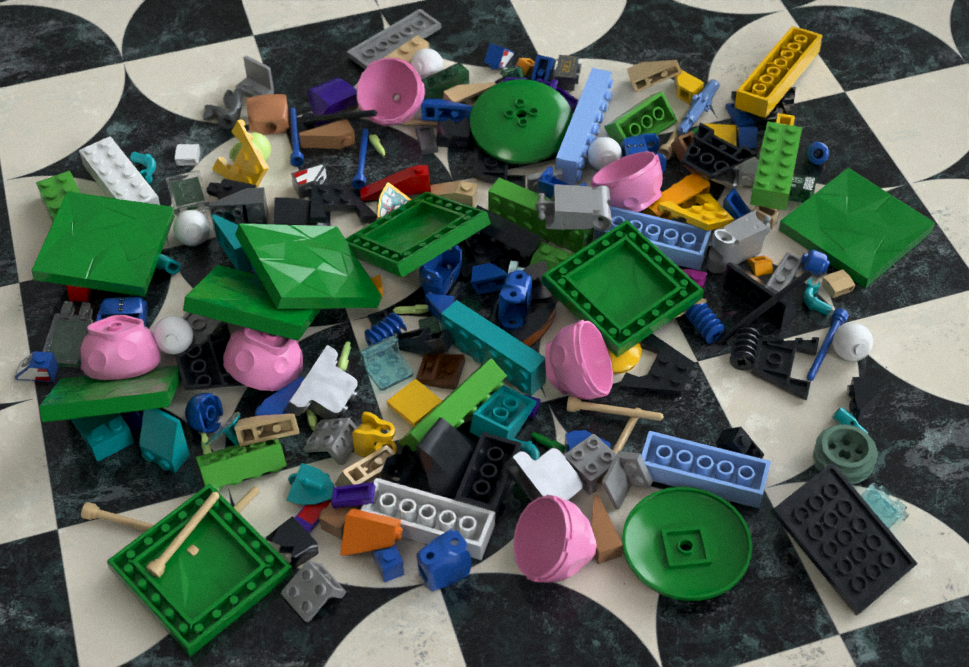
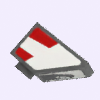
(307, 177)

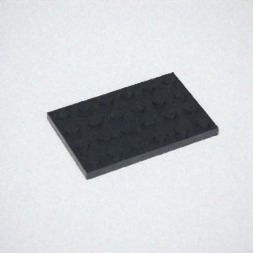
(844, 538)

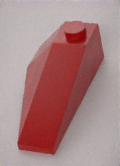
(408, 181)

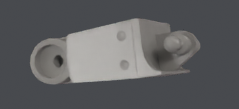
(576, 208)
(737, 241)

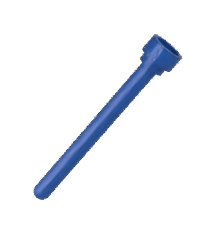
(296, 157)
(359, 179)
(839, 318)

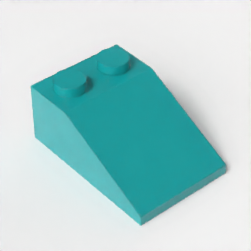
(226, 238)
(502, 413)
(104, 434)
(163, 440)

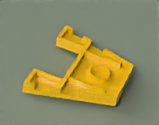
(249, 163)
(707, 216)

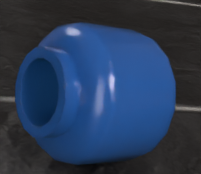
(821, 157)
(815, 261)

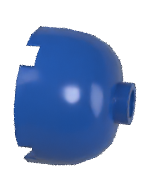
(204, 412)

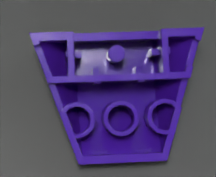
(331, 97)

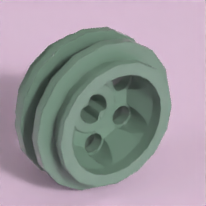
(853, 452)

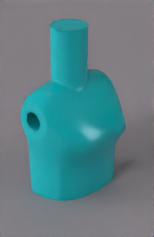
(168, 265)
(843, 417)

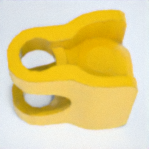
(368, 435)

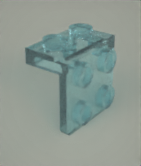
(385, 363)
(884, 506)

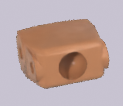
(268, 114)

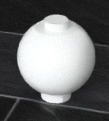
(427, 62)
(603, 152)
(191, 228)
(173, 335)
(852, 342)

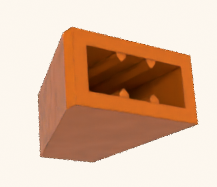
(369, 532)

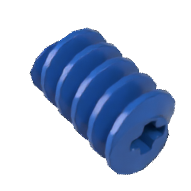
(705, 322)
(384, 329)

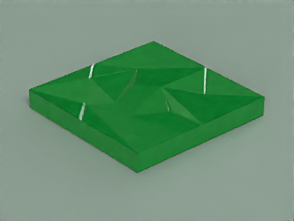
(857, 226)
(416, 233)
(104, 244)
(307, 266)
(622, 287)
(244, 301)
(94, 397)
(207, 590)

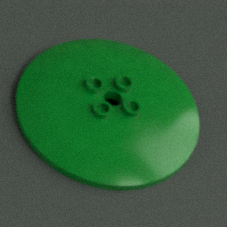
(521, 139)
(694, 518)

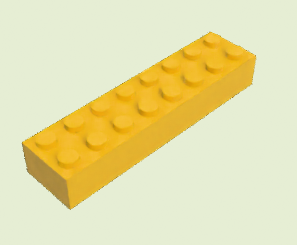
(778, 71)

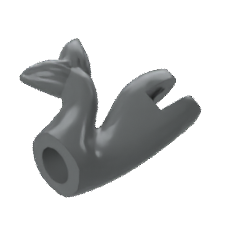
(233, 104)

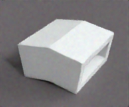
(187, 154)

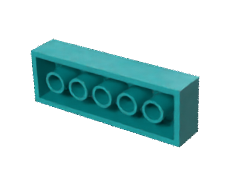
(485, 341)

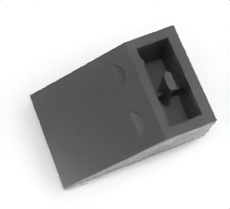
(242, 207)

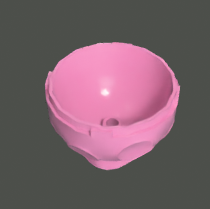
(384, 81)
(632, 181)
(118, 349)
(262, 359)
(579, 362)
(552, 540)

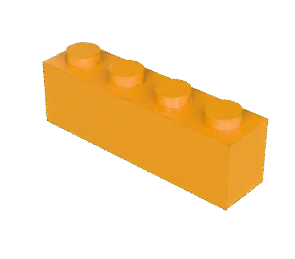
(681, 193)

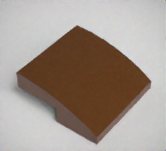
(441, 370)

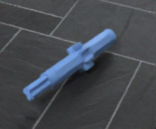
(699, 104)

